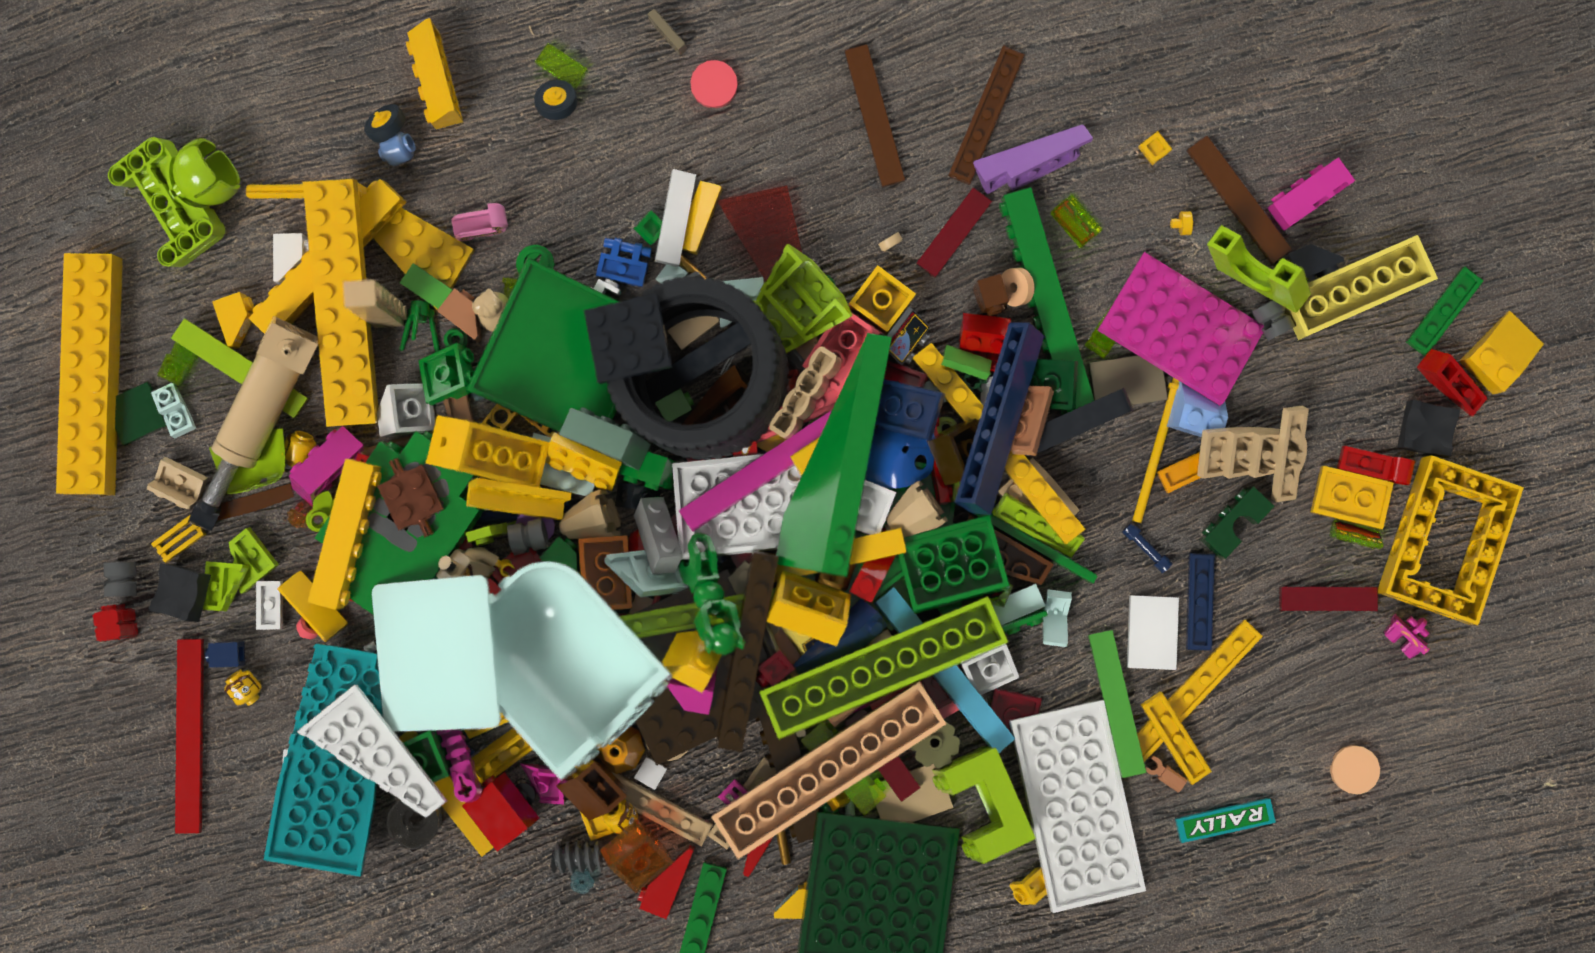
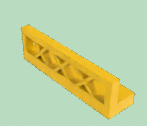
(516, 498)

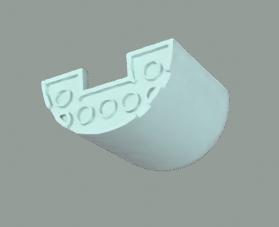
(568, 665)

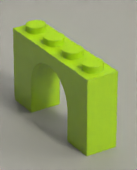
(1283, 284)

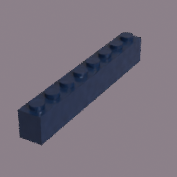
(999, 418)

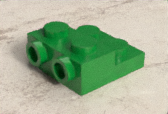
(446, 373)

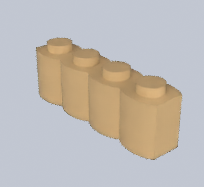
(809, 387)

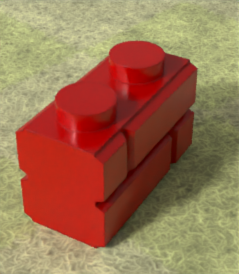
(115, 623)

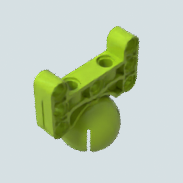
(189, 187)

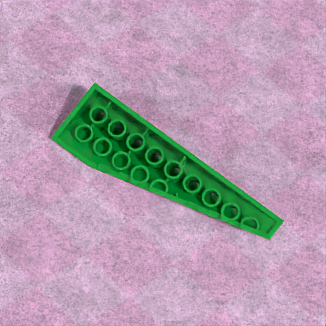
(827, 501)

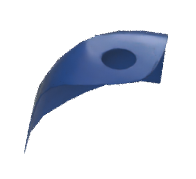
(892, 467)

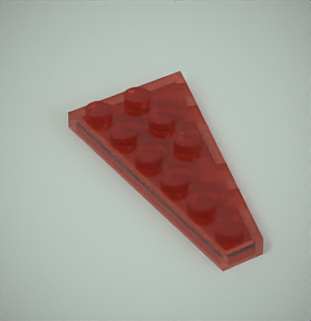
(763, 225)

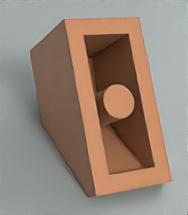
(459, 311)

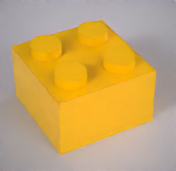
(882, 300)

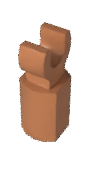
(1167, 775)

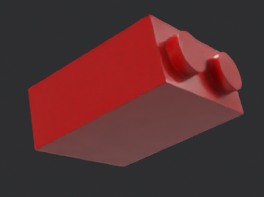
(501, 811)

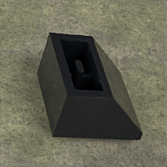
(1314, 261)

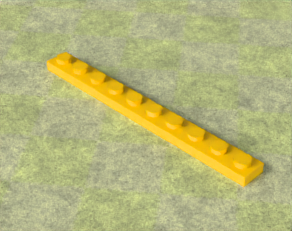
(1017, 466)

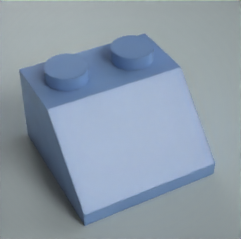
(1195, 413)

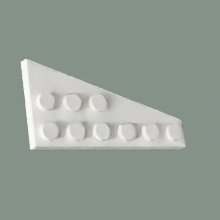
(366, 743)

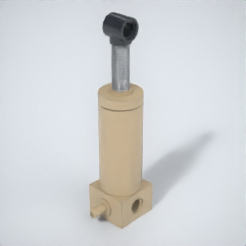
(255, 411)

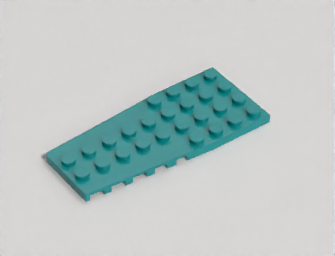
(320, 803)

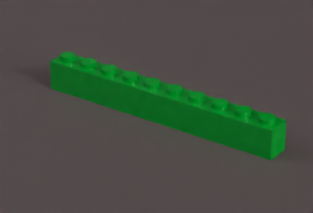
(1048, 300)

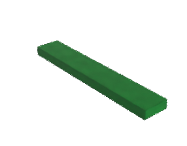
(1041, 548)

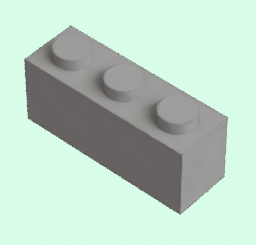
(658, 535)

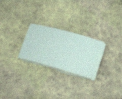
(174, 410)

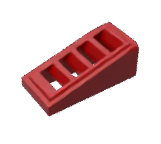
(754, 856)

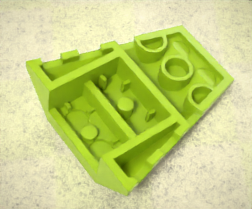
(800, 299)

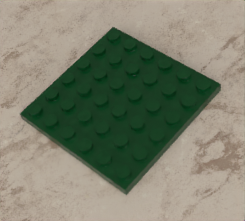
(877, 886)

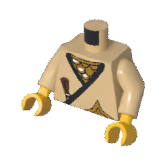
(471, 563)

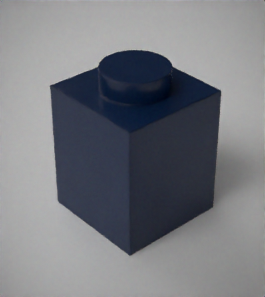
(225, 654)

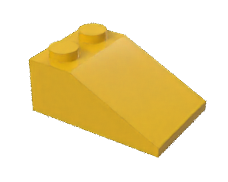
(1502, 354)

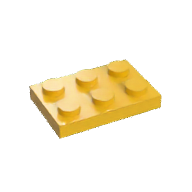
(583, 462)
(1351, 497)

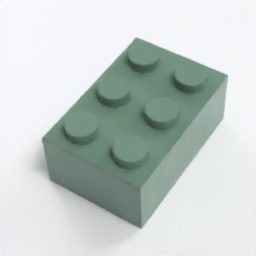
(605, 437)

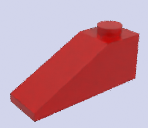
(1452, 381)
(871, 577)
(663, 888)

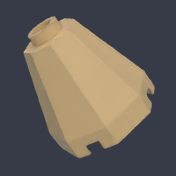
(915, 512)
(591, 517)

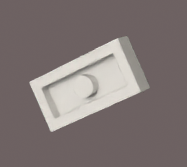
(269, 605)

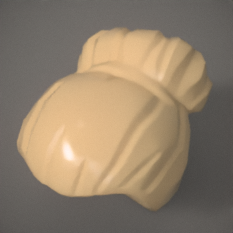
(489, 308)

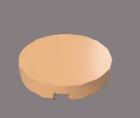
(1355, 769)

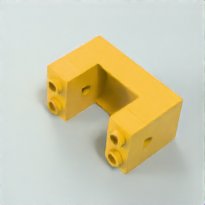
(487, 452)

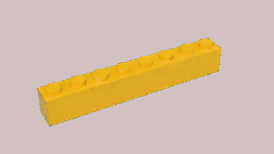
(296, 291)

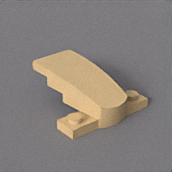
(1259, 452)

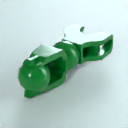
(702, 579)

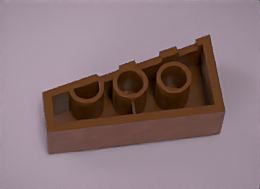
(1019, 559)

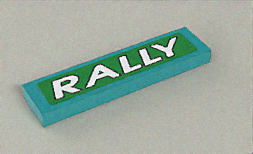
(1225, 820)

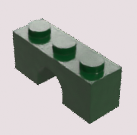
(1220, 535)

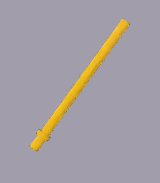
(1155, 455)

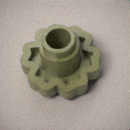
(942, 754)

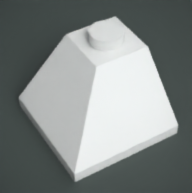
(404, 411)

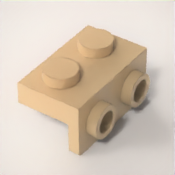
(178, 484)

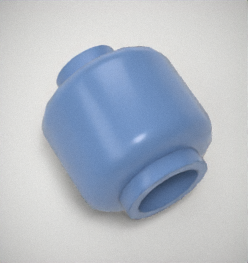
(397, 149)

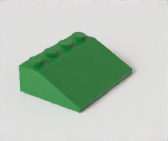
(953, 565)

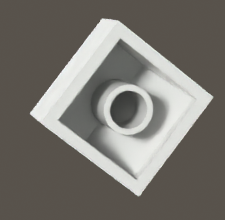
(990, 670)

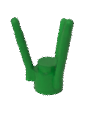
(419, 313)

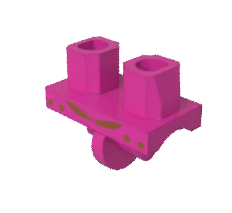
(1415, 643)

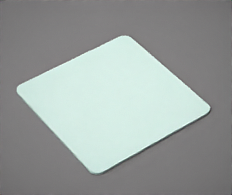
(436, 654)

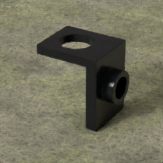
(634, 494)

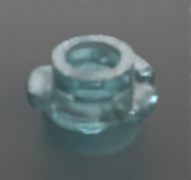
(581, 888)

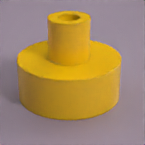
(1184, 223)

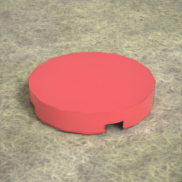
(714, 84)

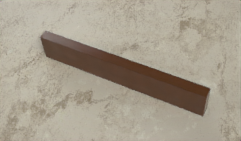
(986, 114)
(874, 115)
(1239, 200)

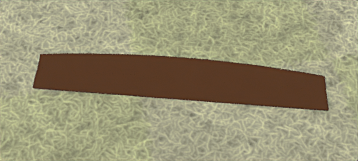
(255, 502)

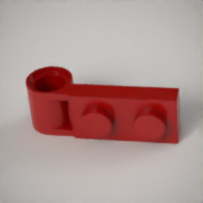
(1376, 465)

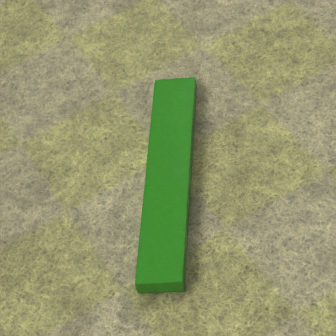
(1117, 704)

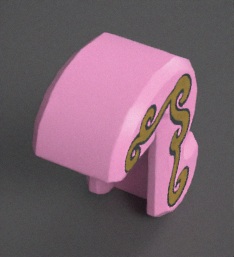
(480, 223)

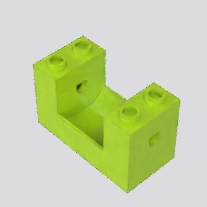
(1008, 820)

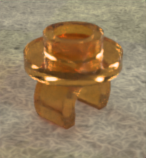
(297, 518)

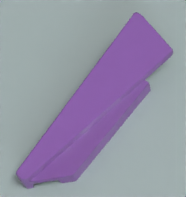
(1031, 160)

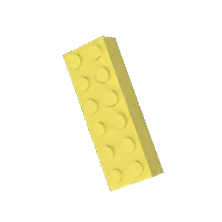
(1363, 286)

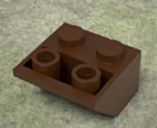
(593, 789)

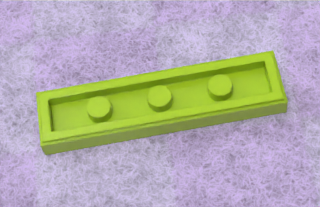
(1031, 522)

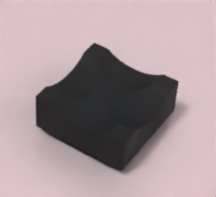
(1428, 429)
(180, 592)

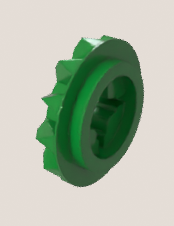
(534, 252)

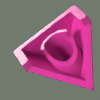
(692, 699)
(545, 783)

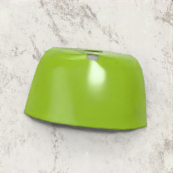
(269, 466)

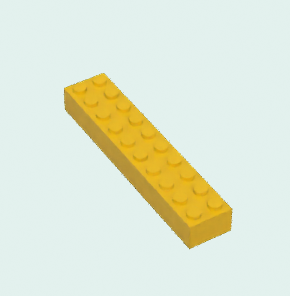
(343, 337)
(89, 374)

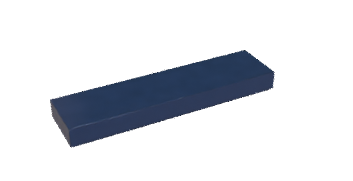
(1200, 602)

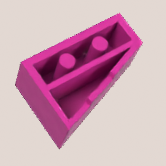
(1310, 194)
(324, 464)

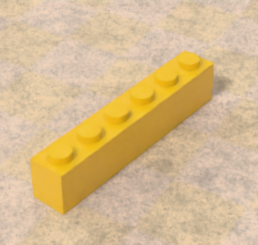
(344, 534)

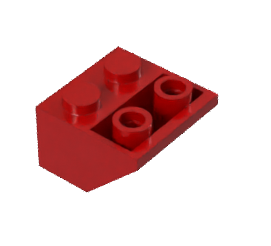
(983, 336)

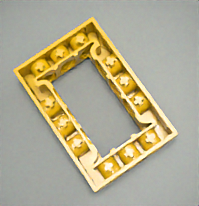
(1484, 550)

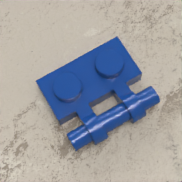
(623, 269)

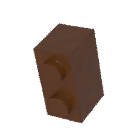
(991, 295)

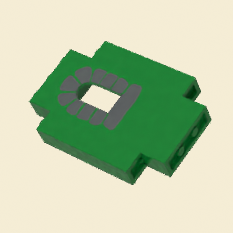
(406, 554)

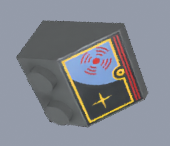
(906, 335)

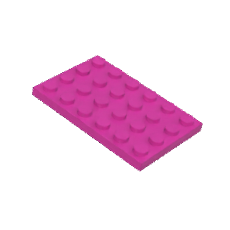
(1182, 328)

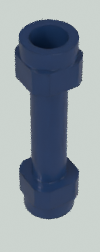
(1162, 562)

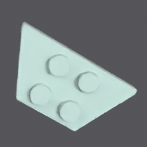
(636, 573)

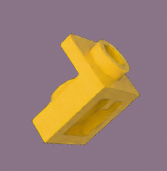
(1030, 889)

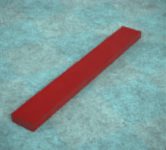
(189, 736)

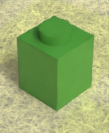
(675, 406)

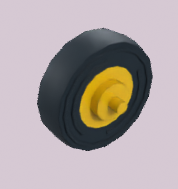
(555, 100)
(384, 123)

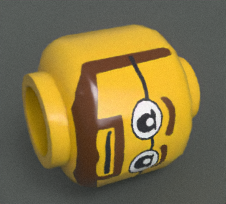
(297, 447)
(243, 687)
(620, 817)

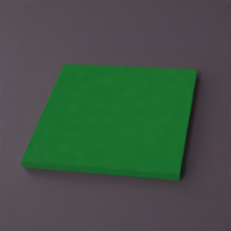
(542, 350)

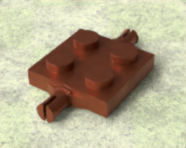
(411, 497)

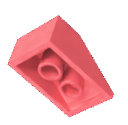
(845, 342)

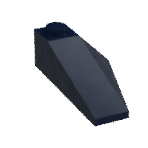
(862, 627)

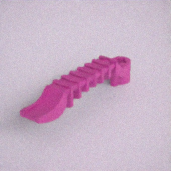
(463, 766)

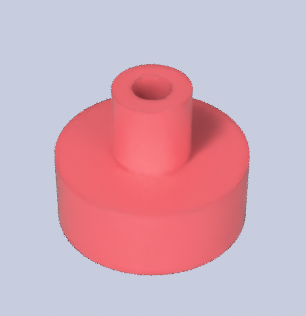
(305, 630)

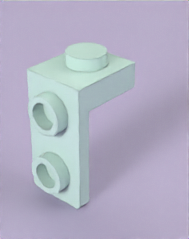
(1055, 624)

